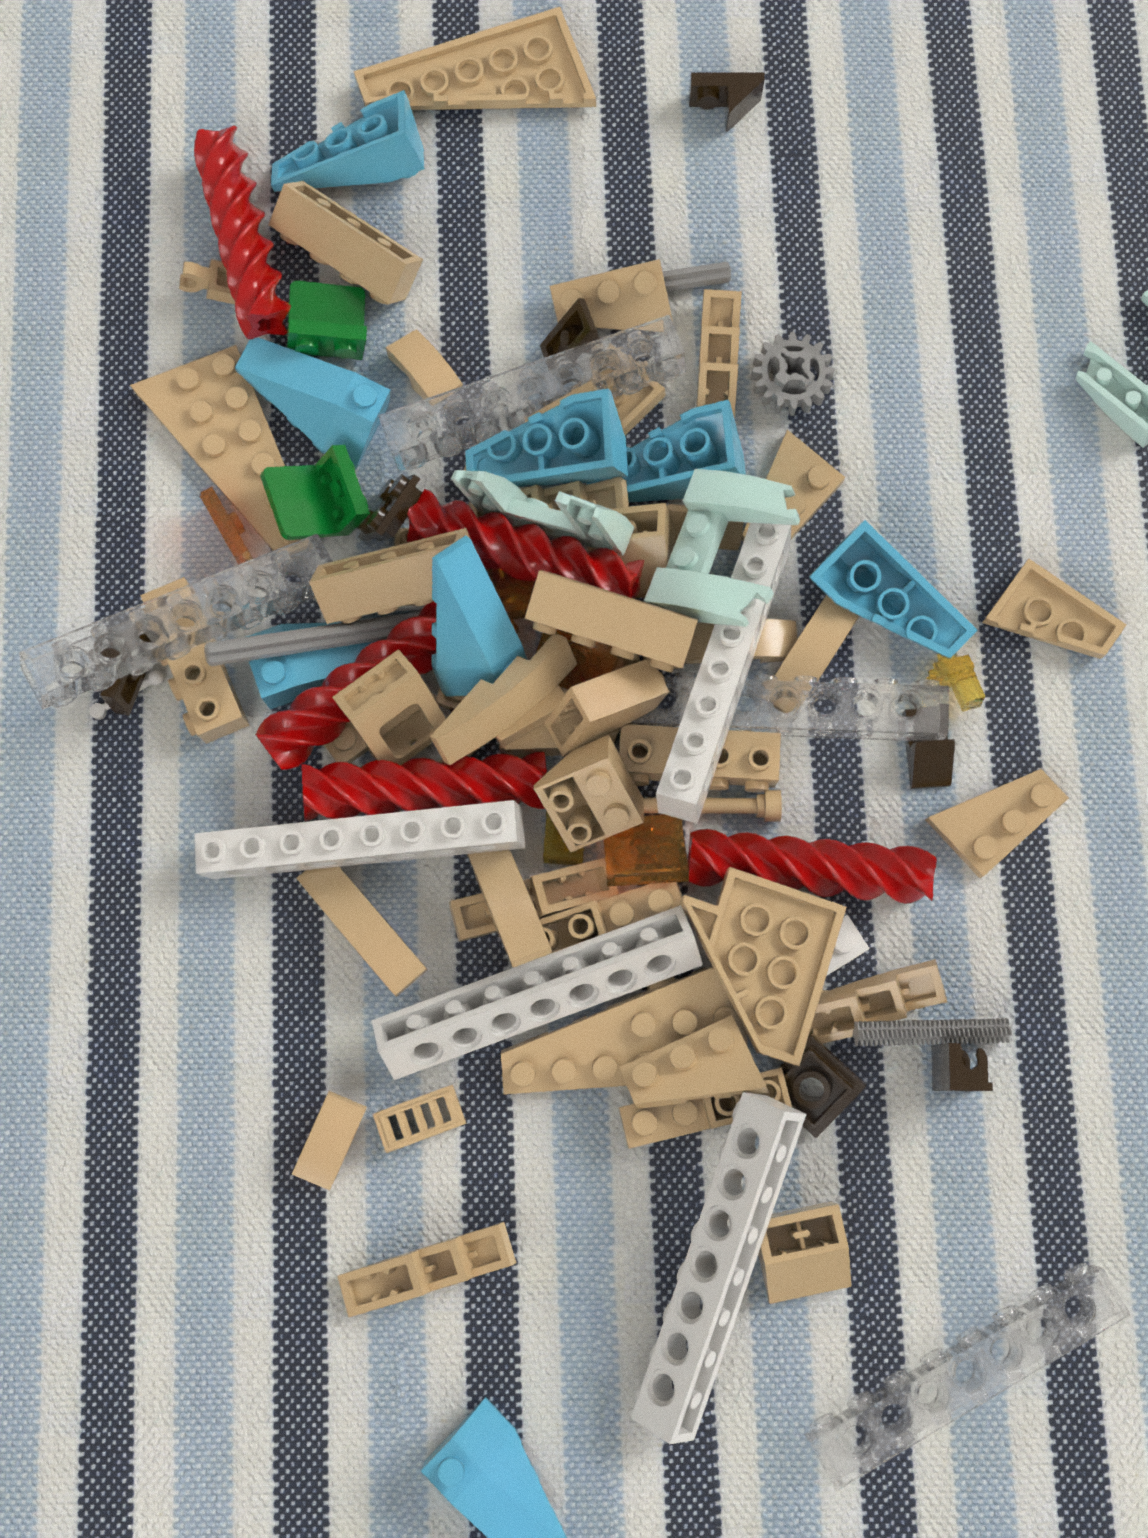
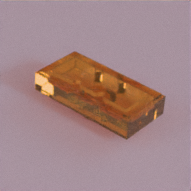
(227, 524)

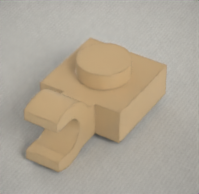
(213, 279)

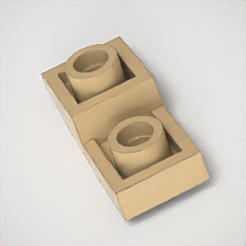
(423, 365)
(329, 1140)

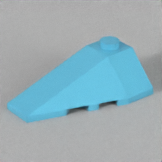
(368, 151)
(316, 396)
(561, 446)
(666, 460)
(883, 587)
(470, 624)
(287, 676)
(491, 1478)

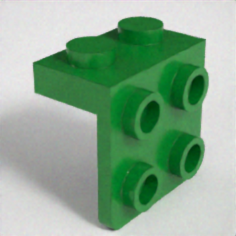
(327, 320)
(316, 497)

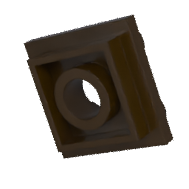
(392, 511)
(839, 1085)

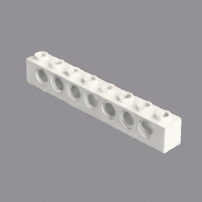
(721, 680)
(360, 840)
(536, 993)
(678, 1413)

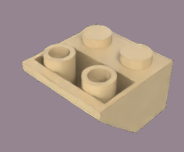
(650, 541)
(591, 795)
(805, 1253)

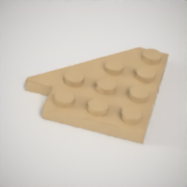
(769, 956)

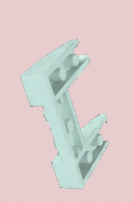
(1117, 391)
(711, 503)
(579, 518)

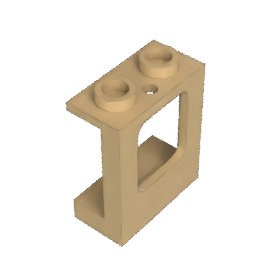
(382, 696)

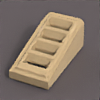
(385, 1129)

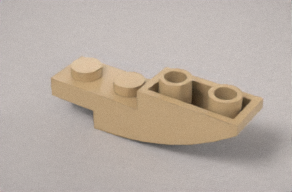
(609, 914)
(671, 1121)

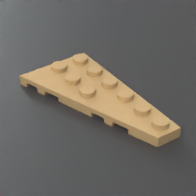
(498, 68)
(222, 430)
(596, 1046)

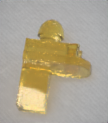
(960, 675)

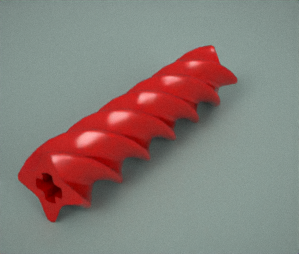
(236, 227)
(524, 549)
(314, 714)
(419, 784)
(820, 866)

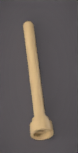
(764, 806)

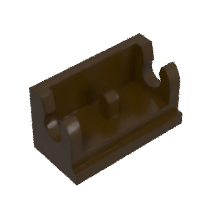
(953, 1072)

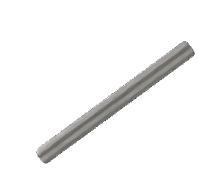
(301, 640)

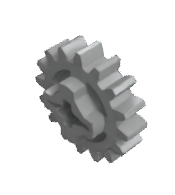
(793, 380)

